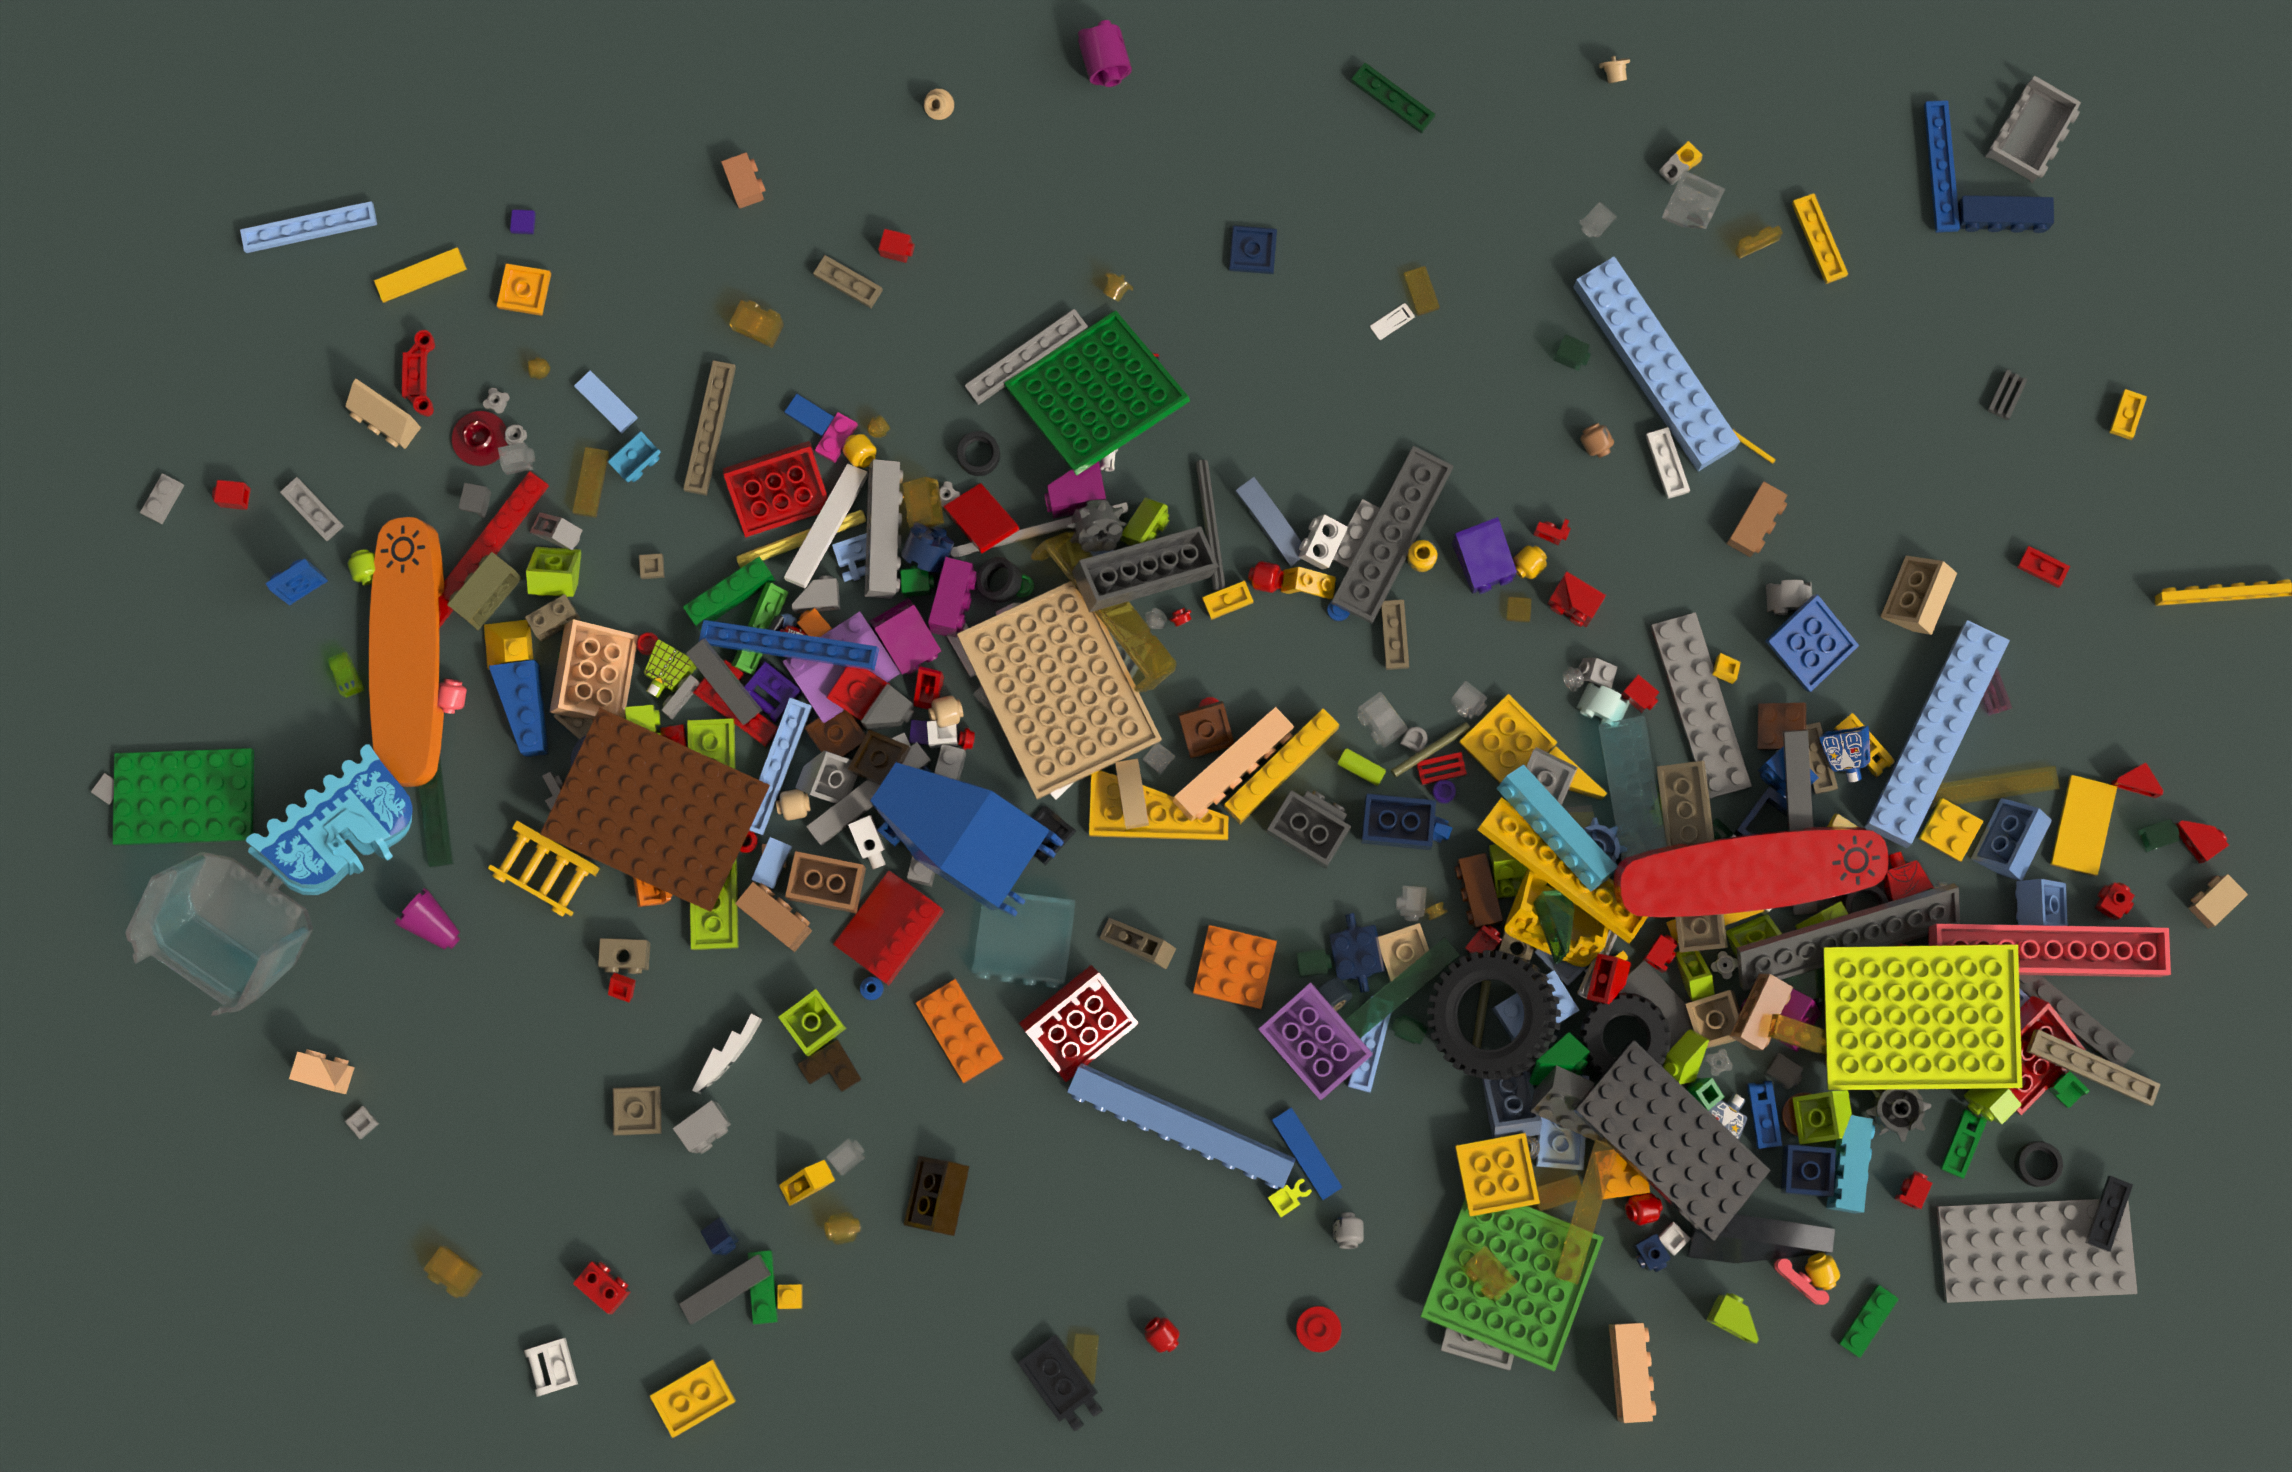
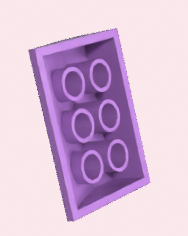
(818, 678)
(1315, 1041)

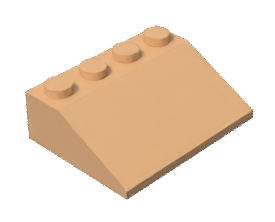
(593, 671)

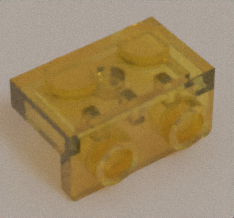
(1490, 1274)

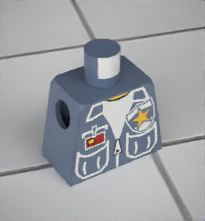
(1729, 1114)

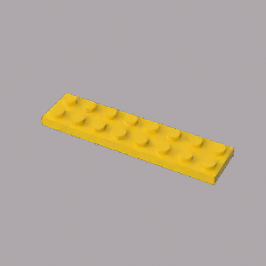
(1519, 839)

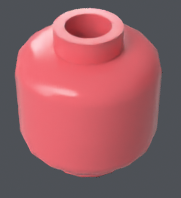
(451, 695)

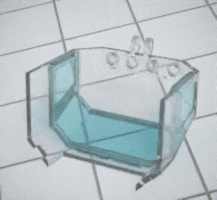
(220, 928)

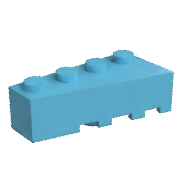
(1851, 1166)

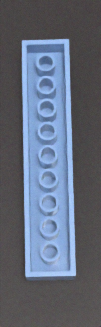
(1656, 364)
(1937, 734)

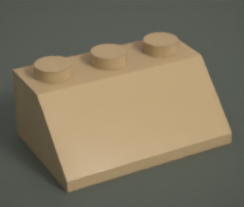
(381, 415)
(1919, 594)

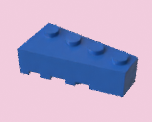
(522, 700)

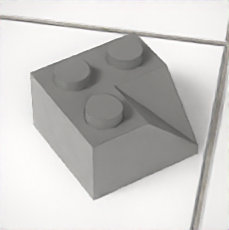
(703, 1127)

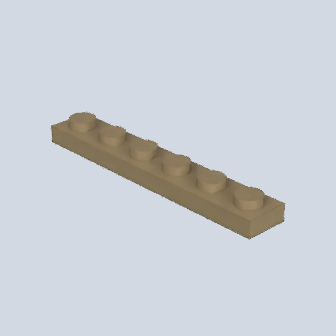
(709, 428)
(2093, 1067)

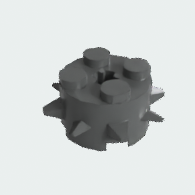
(1097, 526)
(1900, 1123)

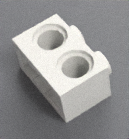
(1327, 545)

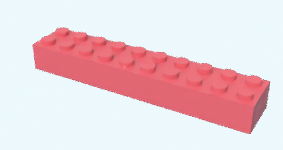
(2070, 948)

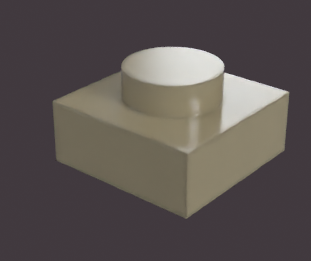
(651, 566)

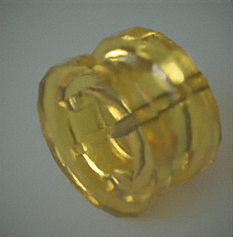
(1436, 911)

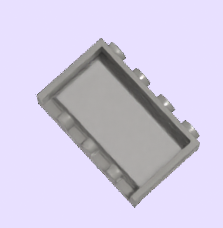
(2034, 129)

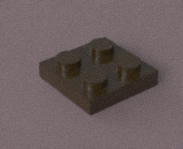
(877, 757)

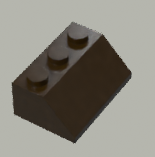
(936, 1195)

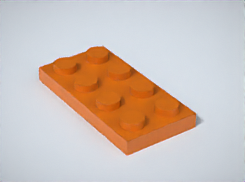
(959, 1031)

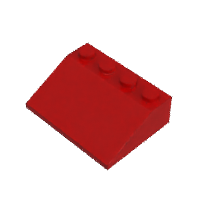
(776, 488)
(889, 927)
(1078, 1022)
(2037, 1072)

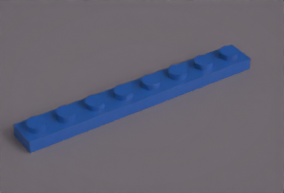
(789, 645)

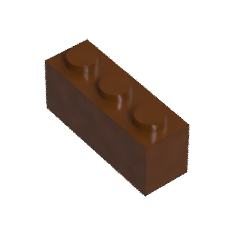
(1478, 891)

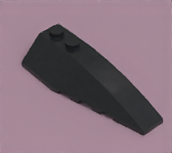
(1761, 1239)

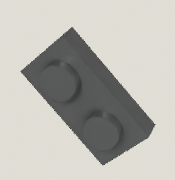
(1333, 809)

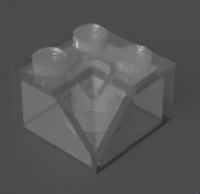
(1693, 202)

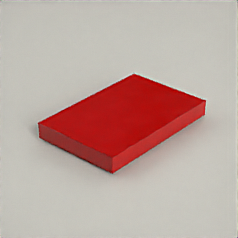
(981, 518)

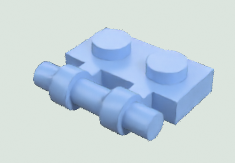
(848, 553)

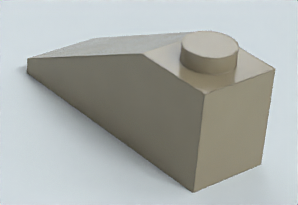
(1138, 943)

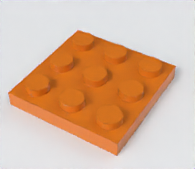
(1235, 967)

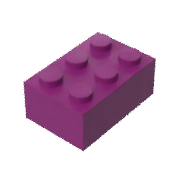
(952, 598)

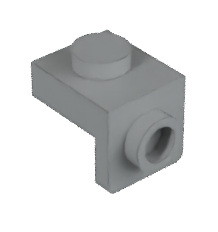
(1598, 671)

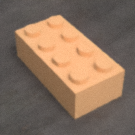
(1631, 1372)

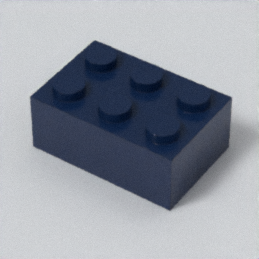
(1398, 821)

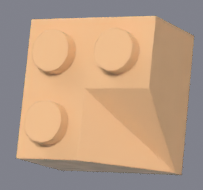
(319, 1072)

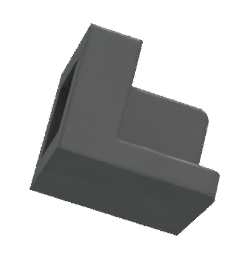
(475, 499)

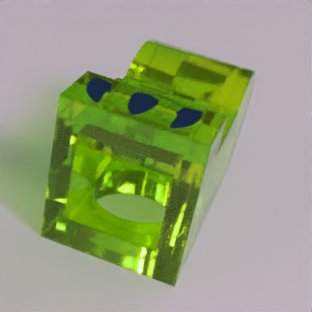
(345, 675)

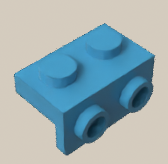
(634, 457)

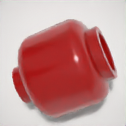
(1266, 576)
(1643, 1208)
(1162, 1334)

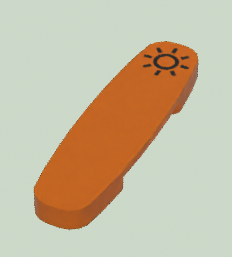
(406, 650)

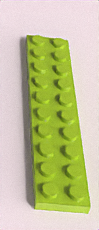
(720, 927)

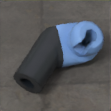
(781, 621)

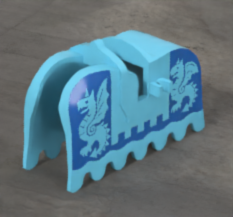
(311, 846)

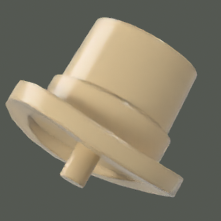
(1615, 69)
(939, 104)

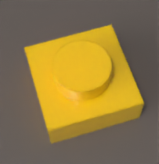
(1726, 668)
(790, 1296)

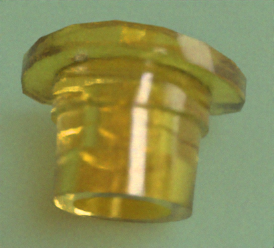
(1116, 286)

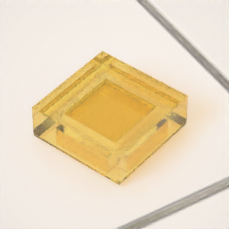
(1518, 609)

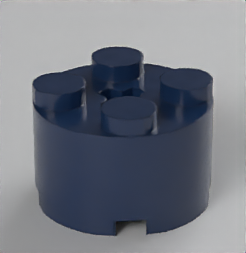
(927, 547)

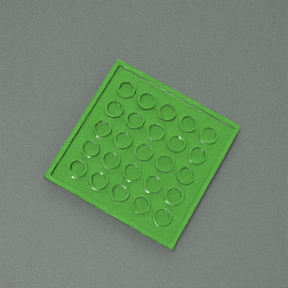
(1533, 1314)

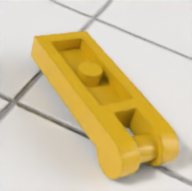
(1875, 747)

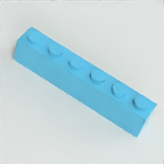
(1557, 828)

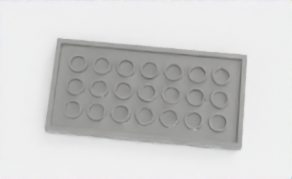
(2031, 1252)

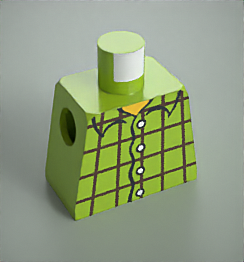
(667, 668)

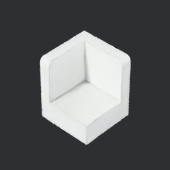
(939, 736)

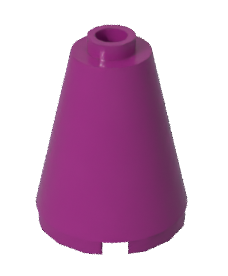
(429, 921)

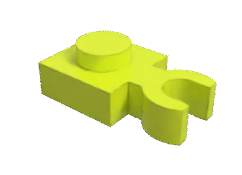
(1286, 1199)

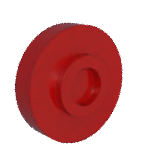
(1318, 1329)

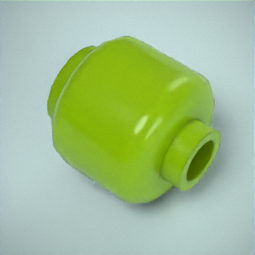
(362, 566)

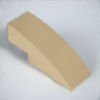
(1132, 794)

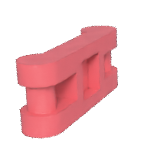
(1800, 1282)

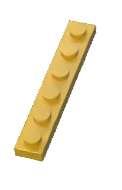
(2215, 593)

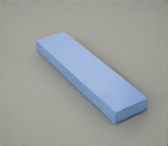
(1364, 1075)

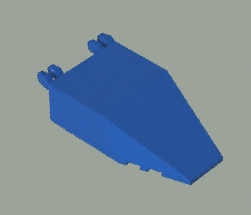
(962, 832)

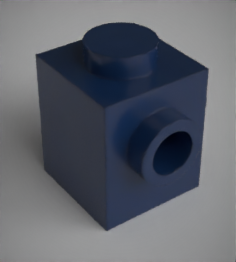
(1651, 1253)

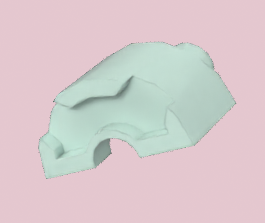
(1602, 703)

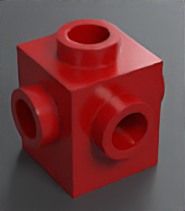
(2115, 900)

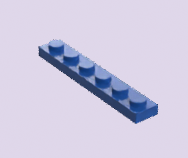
(1941, 166)

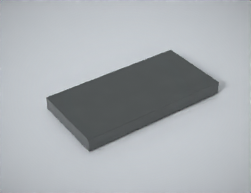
(1650, 985)

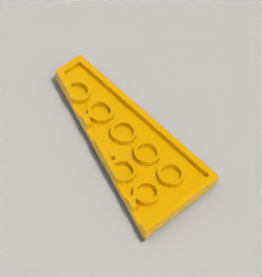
(1164, 817)

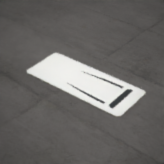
(1392, 321)

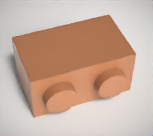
(743, 181)

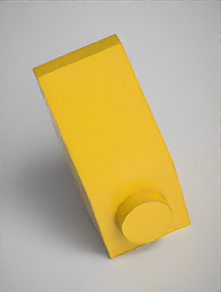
(806, 1182)

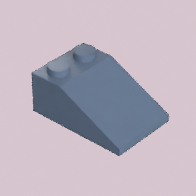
(1510, 1106)

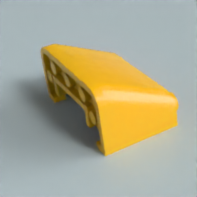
(1523, 924)

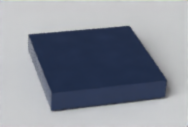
(1253, 249)

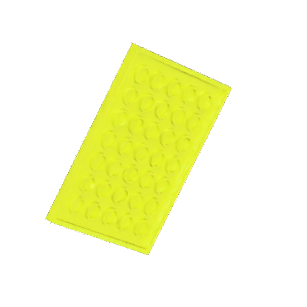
(1922, 1017)

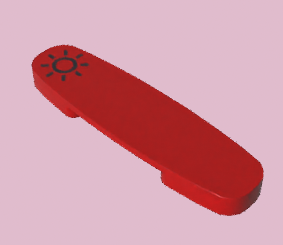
(1750, 872)

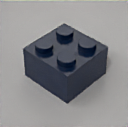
(1808, 1171)

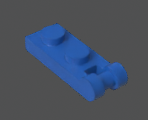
(1764, 1115)

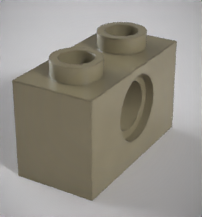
(611, 948)

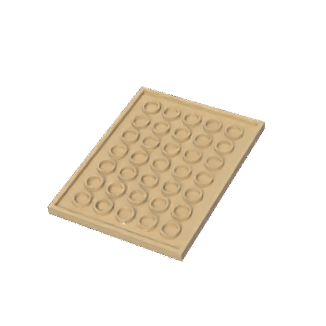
(1058, 689)

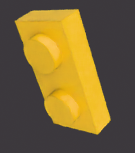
(2127, 414)
(1227, 600)

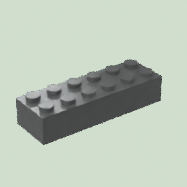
(1144, 569)

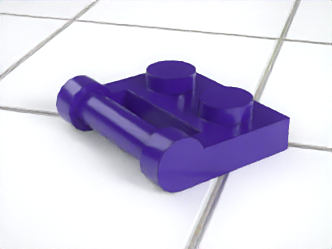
(776, 686)

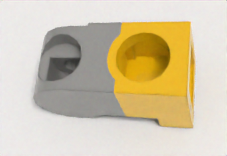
(1682, 160)

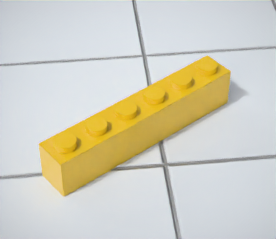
(1281, 766)

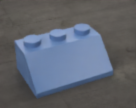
(2011, 839)

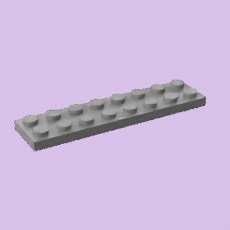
(1700, 704)

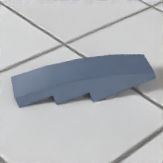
(1270, 520)

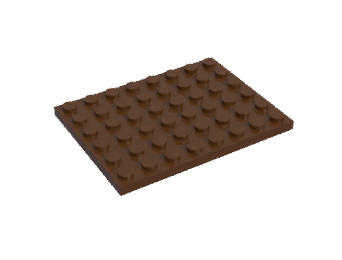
(655, 809)

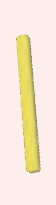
(794, 541)

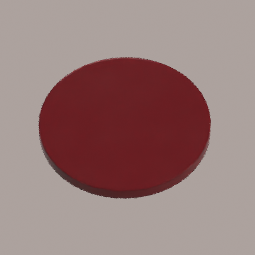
(478, 438)

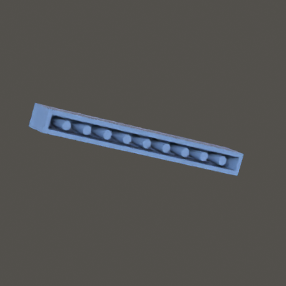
(1181, 1125)

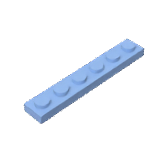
(308, 227)
(780, 759)

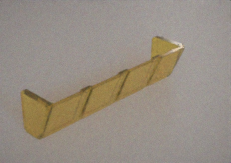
(1120, 619)

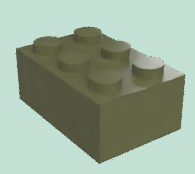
(484, 590)

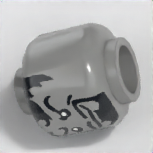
(1348, 1231)

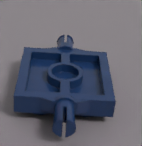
(1357, 952)

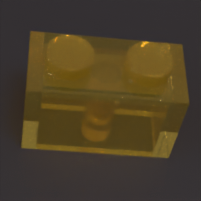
(757, 323)
(923, 502)
(452, 1272)

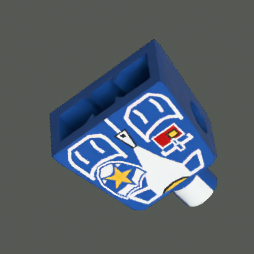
(1847, 750)

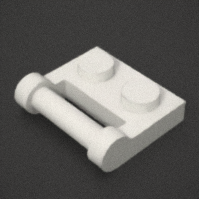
(558, 1366)

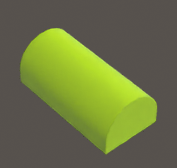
(1362, 767)

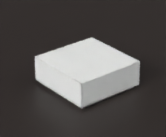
(1673, 1238)

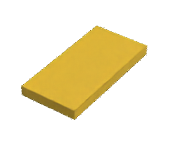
(2083, 825)

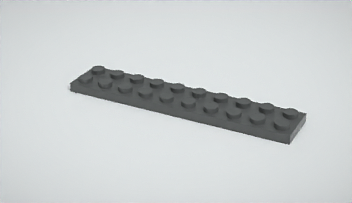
(1872, 927)

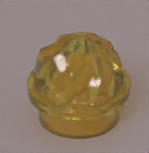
(538, 368)
(878, 427)

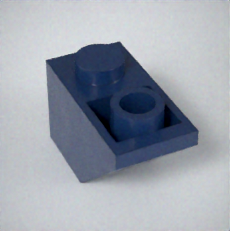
(719, 1237)

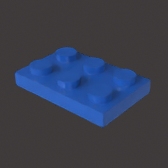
(296, 581)

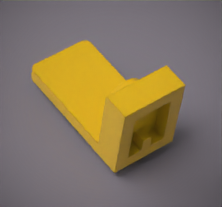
(1309, 582)

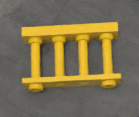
(563, 858)

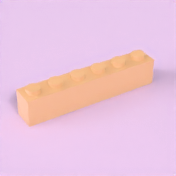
(1234, 764)

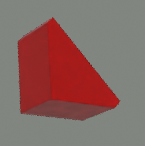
(927, 687)
(2140, 781)

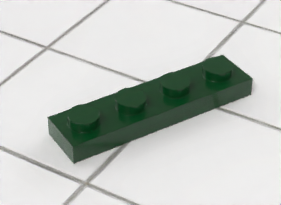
(1393, 98)

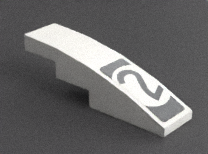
(720, 1061)

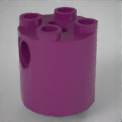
(1104, 54)

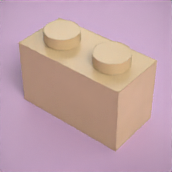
(2217, 900)

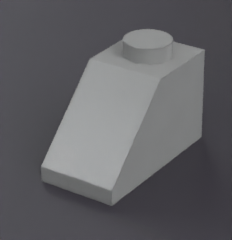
(556, 531)
(820, 594)

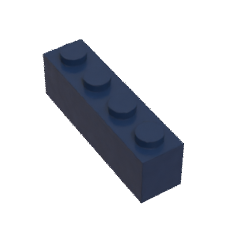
(2006, 213)

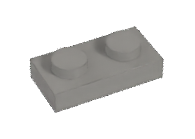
(162, 499)
(674, 703)

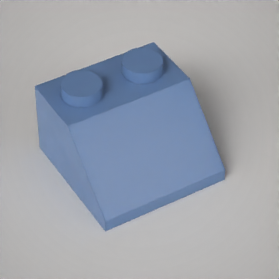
(2041, 903)

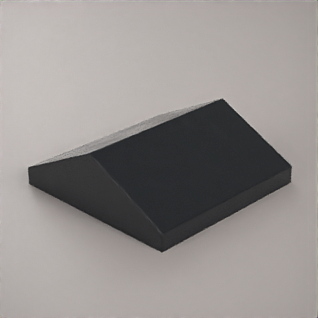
(1058, 826)

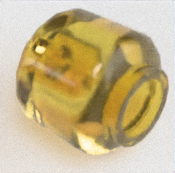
(842, 1228)

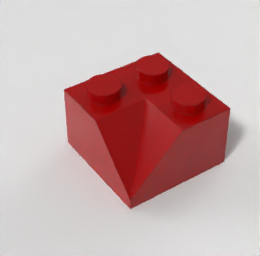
(1576, 600)

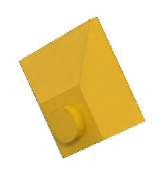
(508, 642)

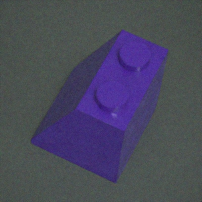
(1484, 556)

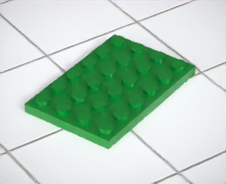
(183, 796)

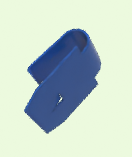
(1441, 830)

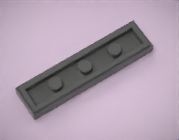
(724, 681)
(725, 1289)

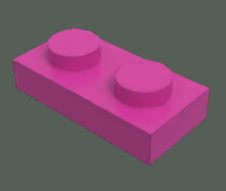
(834, 438)

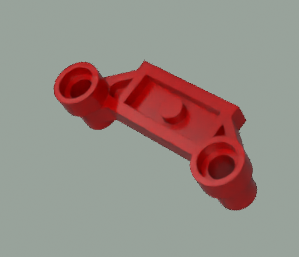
(415, 373)

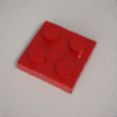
(856, 690)

